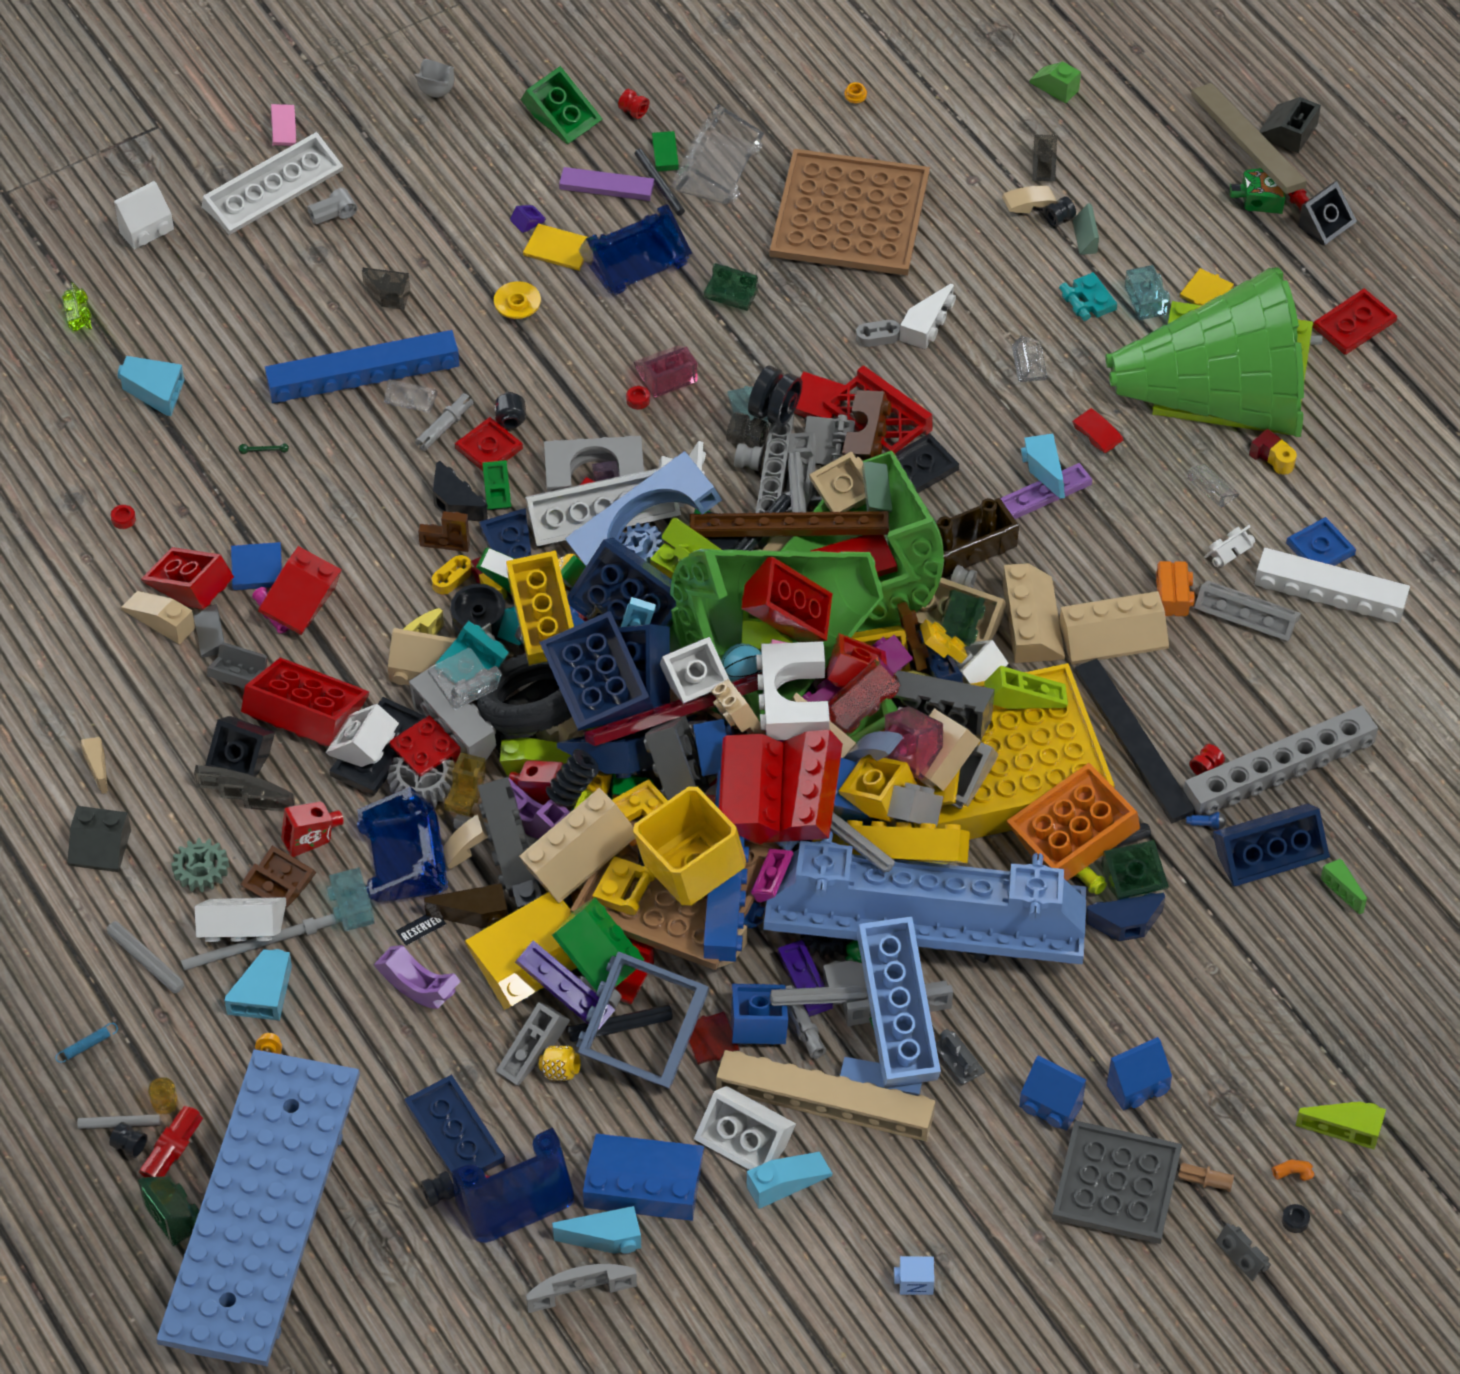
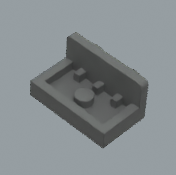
(236, 665)

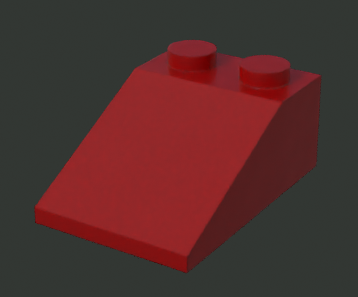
(189, 576)
(300, 590)

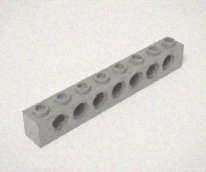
(1341, 734)

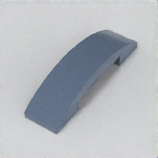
(876, 744)

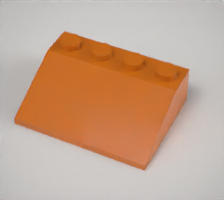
(1075, 822)

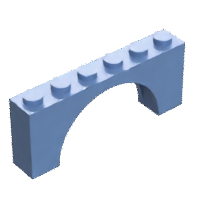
(675, 482)

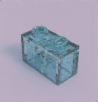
(1146, 292)
(351, 899)

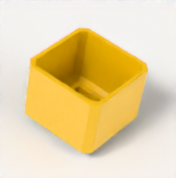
(689, 845)

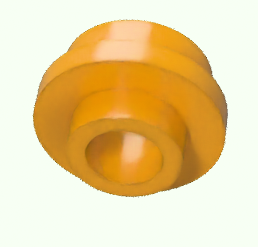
(855, 92)
(269, 1043)

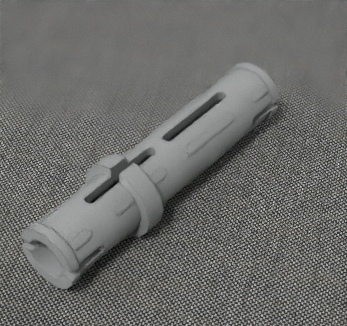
(450, 415)
(806, 1029)

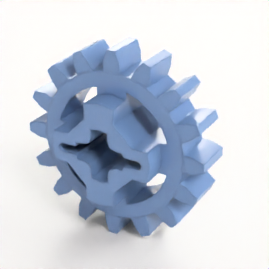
(642, 540)

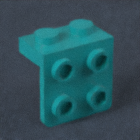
(488, 651)

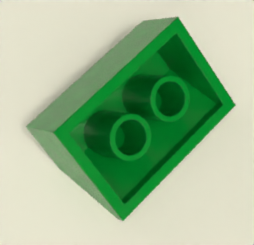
(592, 939)

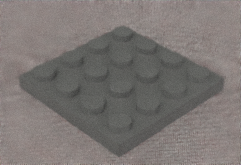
(1117, 1182)

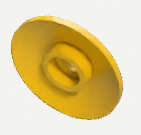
(517, 300)

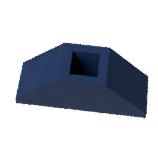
(1126, 917)

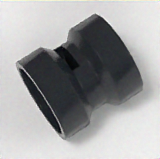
(1060, 211)
(127, 1139)
(437, 1188)

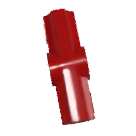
(172, 1143)

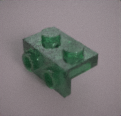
(731, 287)
(962, 616)

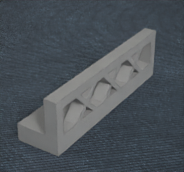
(1247, 610)
(938, 996)

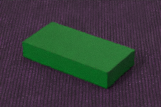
(665, 151)

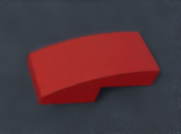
(1098, 429)

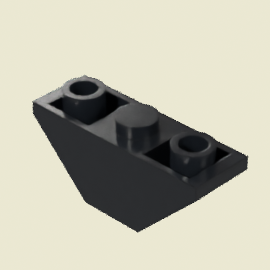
(455, 495)

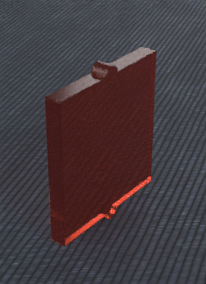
(711, 1038)

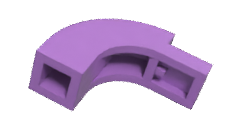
(537, 818)
(415, 980)

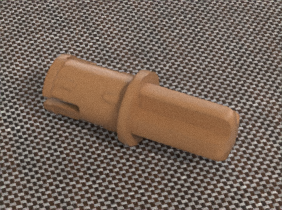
(1206, 1177)

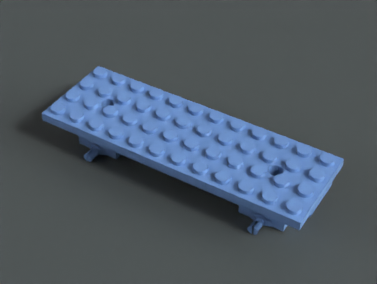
(952, 907)
(258, 1209)

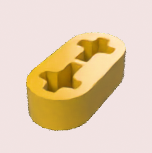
(451, 574)

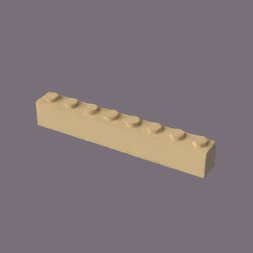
(827, 1095)

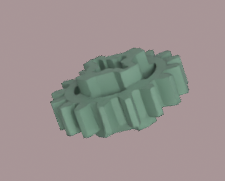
(200, 865)

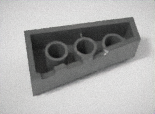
(959, 701)
(505, 831)

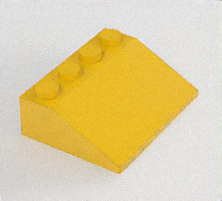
(504, 941)

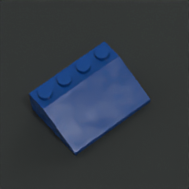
(645, 1174)

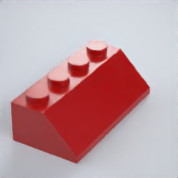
(788, 602)
(752, 785)

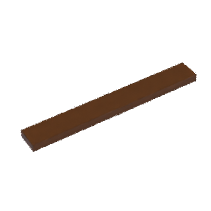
(791, 524)

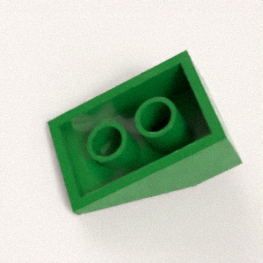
(561, 106)

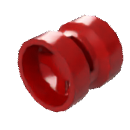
(634, 104)
(1209, 758)

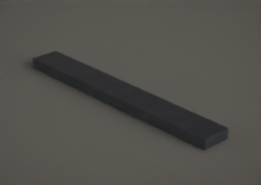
(1134, 741)

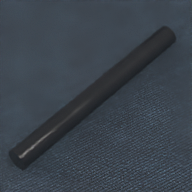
(660, 183)

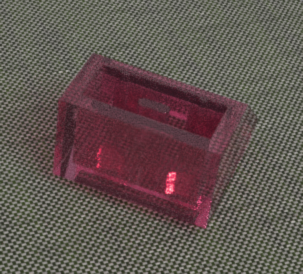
(668, 370)

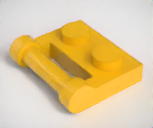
(617, 882)

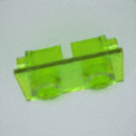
(76, 308)

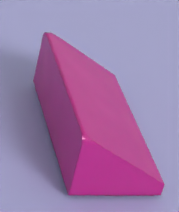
(771, 874)

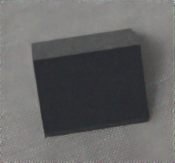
(1326, 214)

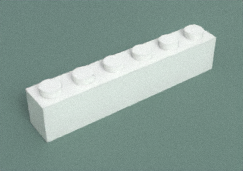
(1332, 585)

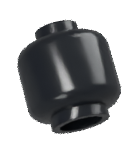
(510, 410)

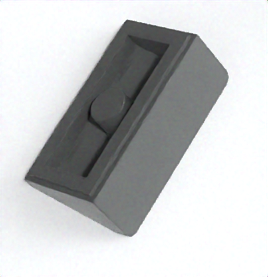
(209, 631)

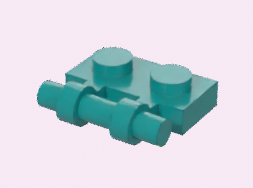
(1093, 293)

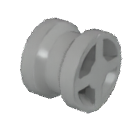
(964, 577)

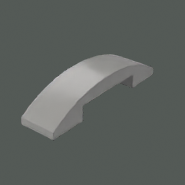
(806, 445)
(616, 1276)

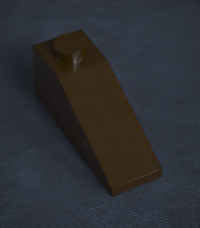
(471, 907)

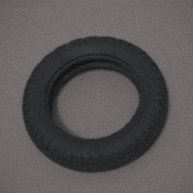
(528, 717)

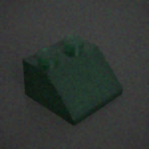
(1134, 870)
(169, 1207)

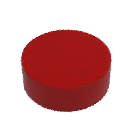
(638, 397)
(123, 516)

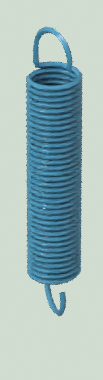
(87, 1042)

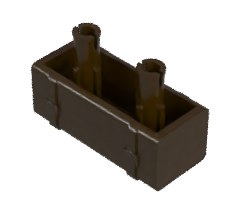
(977, 535)

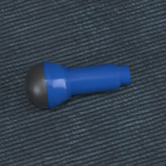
(1216, 820)

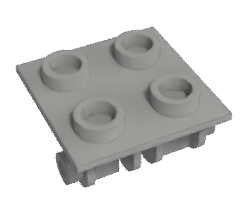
(829, 436)

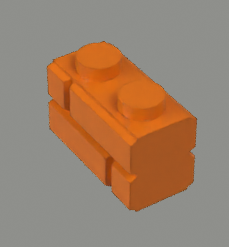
(1173, 587)

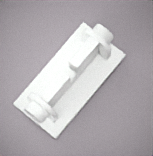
(1222, 552)

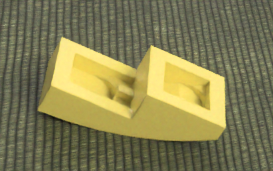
(427, 623)

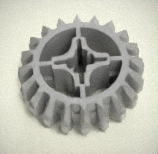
(432, 786)

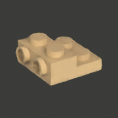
(841, 483)
(735, 708)

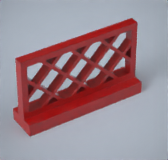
(908, 410)

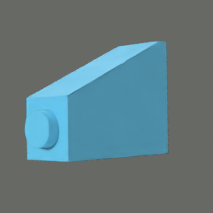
(152, 382)
(262, 987)

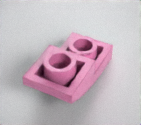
(283, 125)

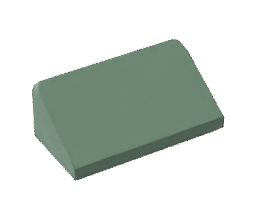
(1086, 231)
(876, 487)

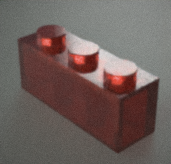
(862, 696)

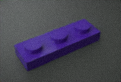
(802, 972)

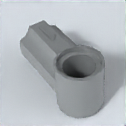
(338, 204)

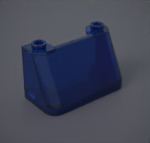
(636, 251)
(404, 847)
(515, 1195)

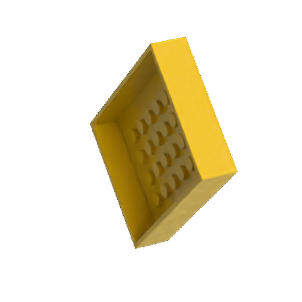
(1035, 755)

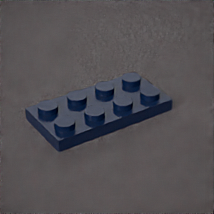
(453, 1126)

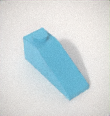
(1043, 462)
(785, 1176)
(606, 1231)

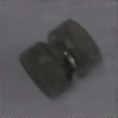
(743, 429)

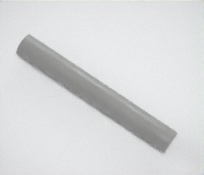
(109, 1122)

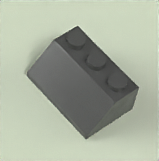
(675, 757)

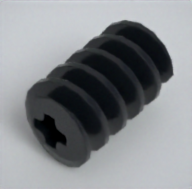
(572, 778)

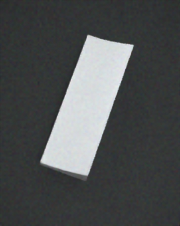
(271, 183)
(563, 511)

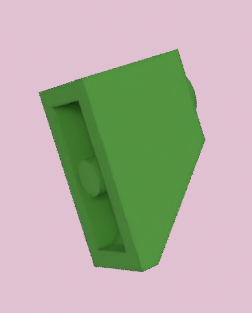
(1058, 80)

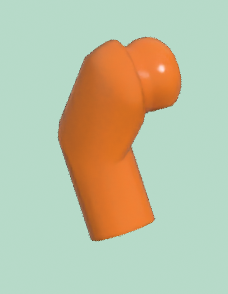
(1292, 1166)

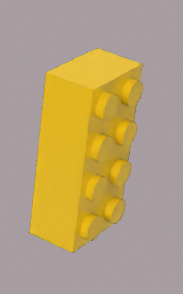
(539, 601)

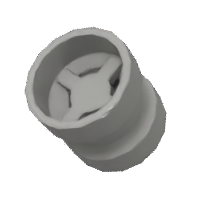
(748, 457)

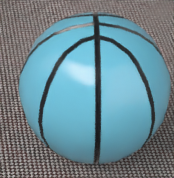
(740, 661)

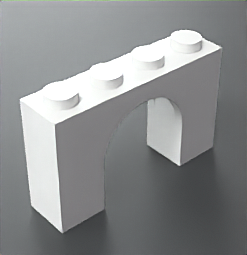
(779, 665)

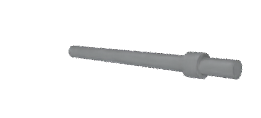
(308, 926)

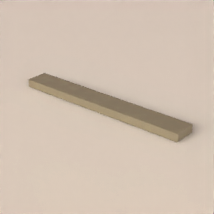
(1249, 138)

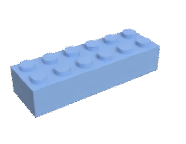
(898, 1002)

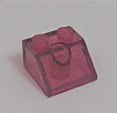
(921, 739)

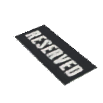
(419, 928)

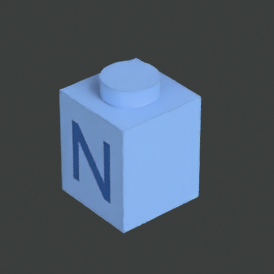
(915, 1275)

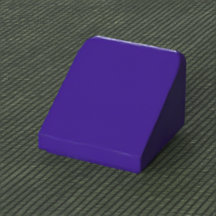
(526, 217)

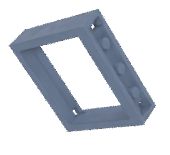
(605, 992)

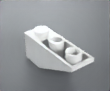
(923, 319)

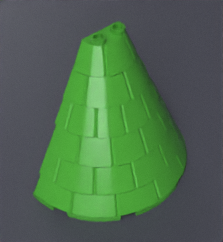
(1223, 359)
(912, 541)
(711, 590)

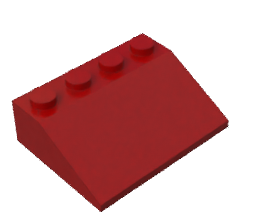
(302, 700)
(808, 786)

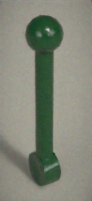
(243, 448)

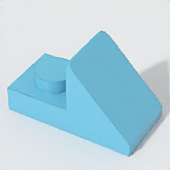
(638, 613)

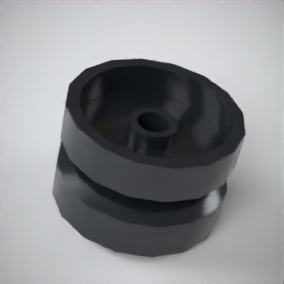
(775, 396)
(480, 606)

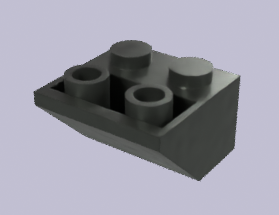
(1291, 123)

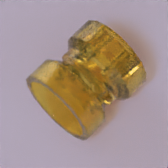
(163, 1095)

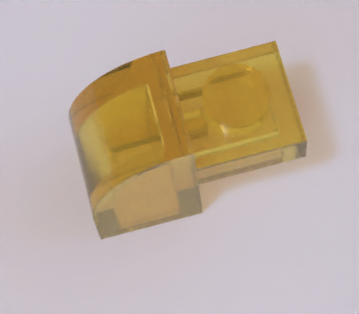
(466, 777)

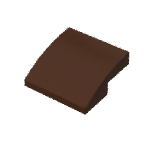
(278, 876)

